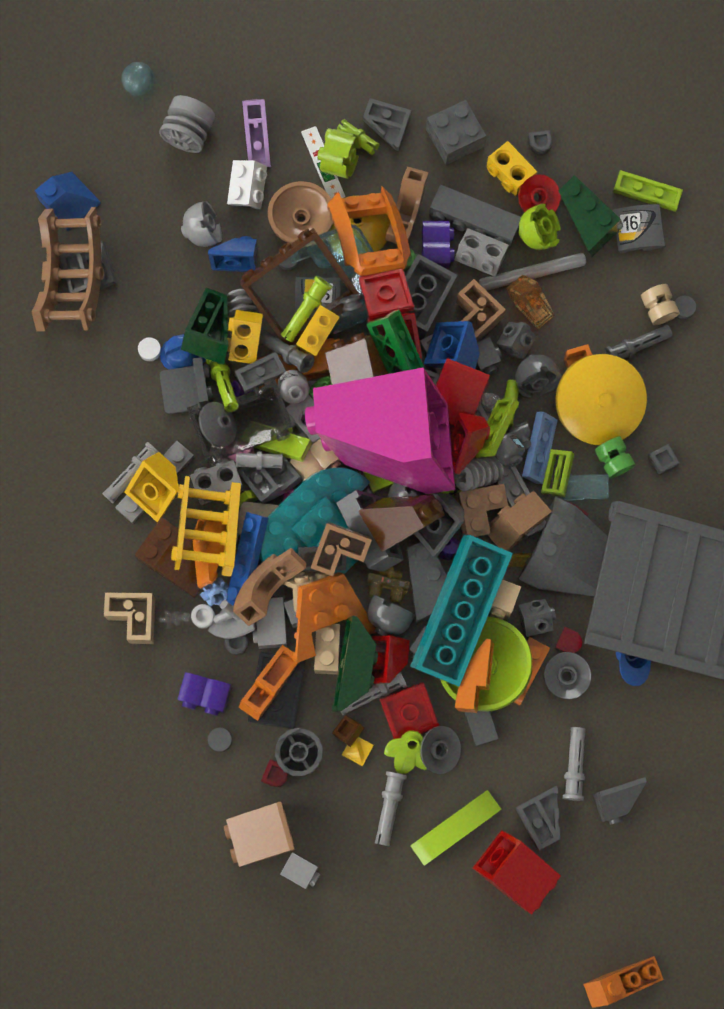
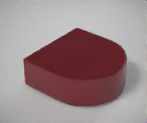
(569, 641)
(274, 775)

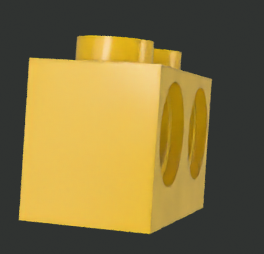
(516, 166)
(317, 330)
(246, 337)

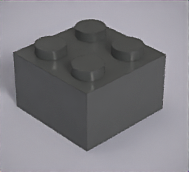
(455, 132)

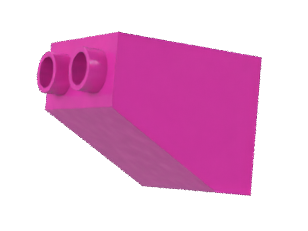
(388, 428)

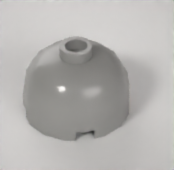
(200, 225)

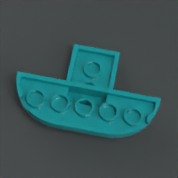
(305, 512)

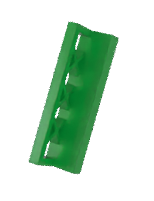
(398, 339)

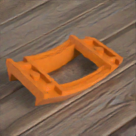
(367, 205)

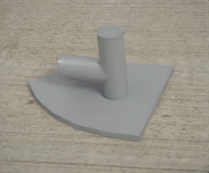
(228, 624)

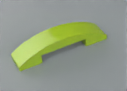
(455, 827)

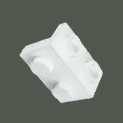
(247, 184)

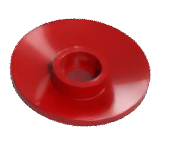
(544, 187)

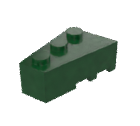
(591, 216)
(208, 328)

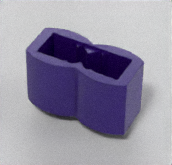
(436, 242)
(205, 693)

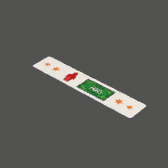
(314, 142)

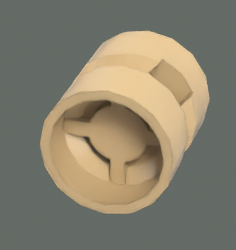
(660, 305)

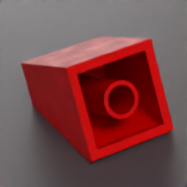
(462, 389)
(517, 872)

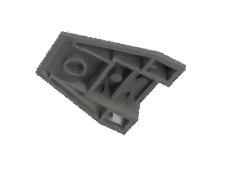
(567, 553)

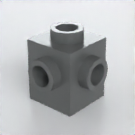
(516, 339)
(536, 617)

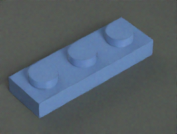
(540, 448)

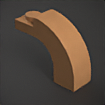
(409, 200)
(258, 589)

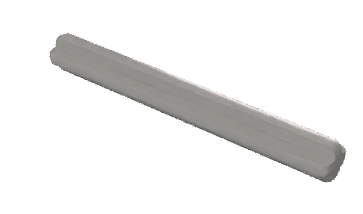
(534, 271)

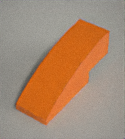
(475, 678)
(269, 683)

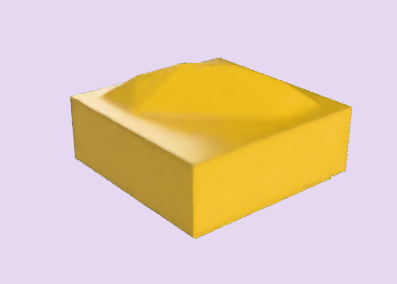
(358, 751)

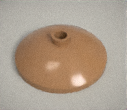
(297, 201)

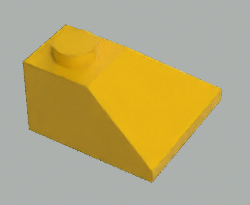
(154, 485)

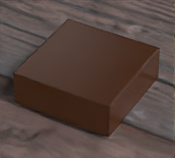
(348, 730)

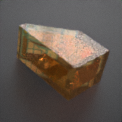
(530, 300)

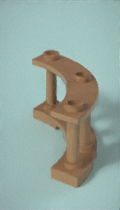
(43, 311)

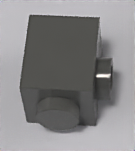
(489, 357)

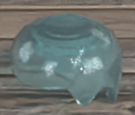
(138, 78)

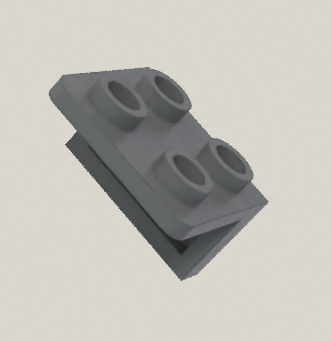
(185, 387)

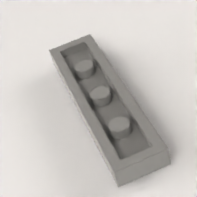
(179, 457)

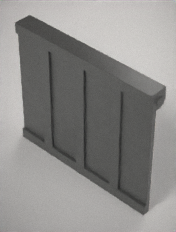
(661, 591)

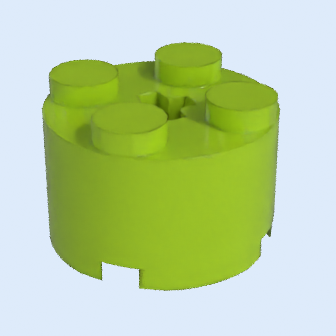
(339, 153)

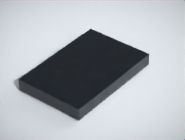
(284, 707)

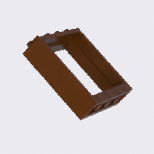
(285, 252)

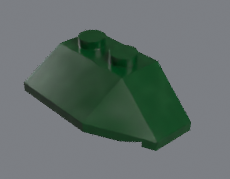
(355, 665)

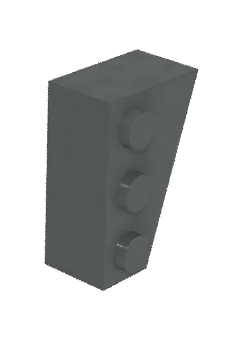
(375, 558)
(426, 580)

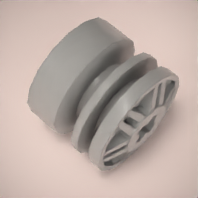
(187, 124)

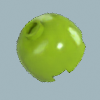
(539, 228)

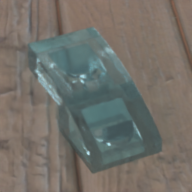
(587, 487)

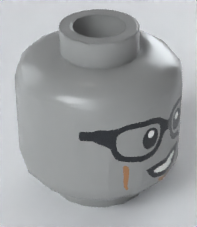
(293, 386)

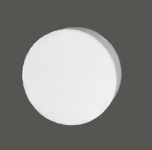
(149, 349)
(202, 616)

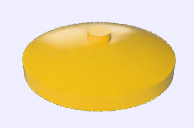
(601, 399)

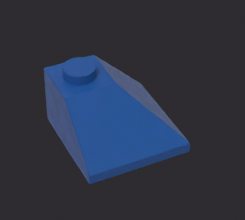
(66, 196)
(234, 255)
(453, 342)

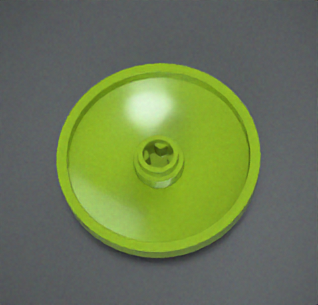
(510, 666)

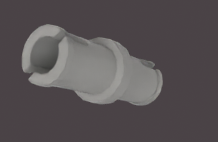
(259, 460)

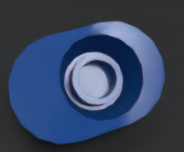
(172, 355)
(633, 669)

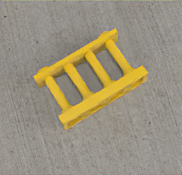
(226, 538)

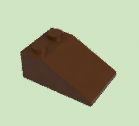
(157, 553)

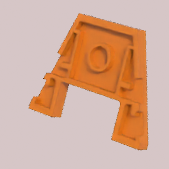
(322, 605)

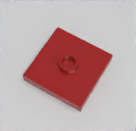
(386, 293)
(409, 711)

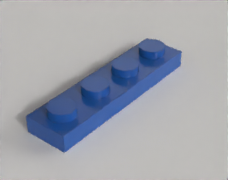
(247, 553)

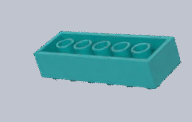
(461, 609)

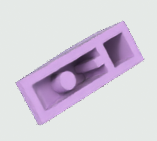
(256, 131)

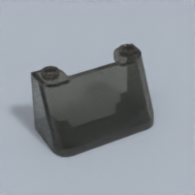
(258, 420)

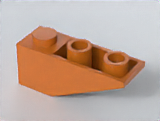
(205, 571)
(623, 982)

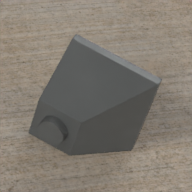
(439, 533)
(618, 800)

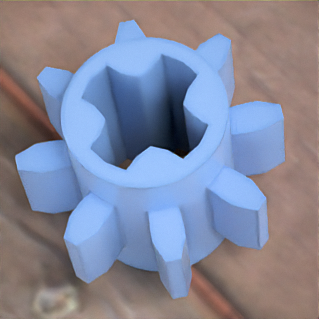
(215, 592)

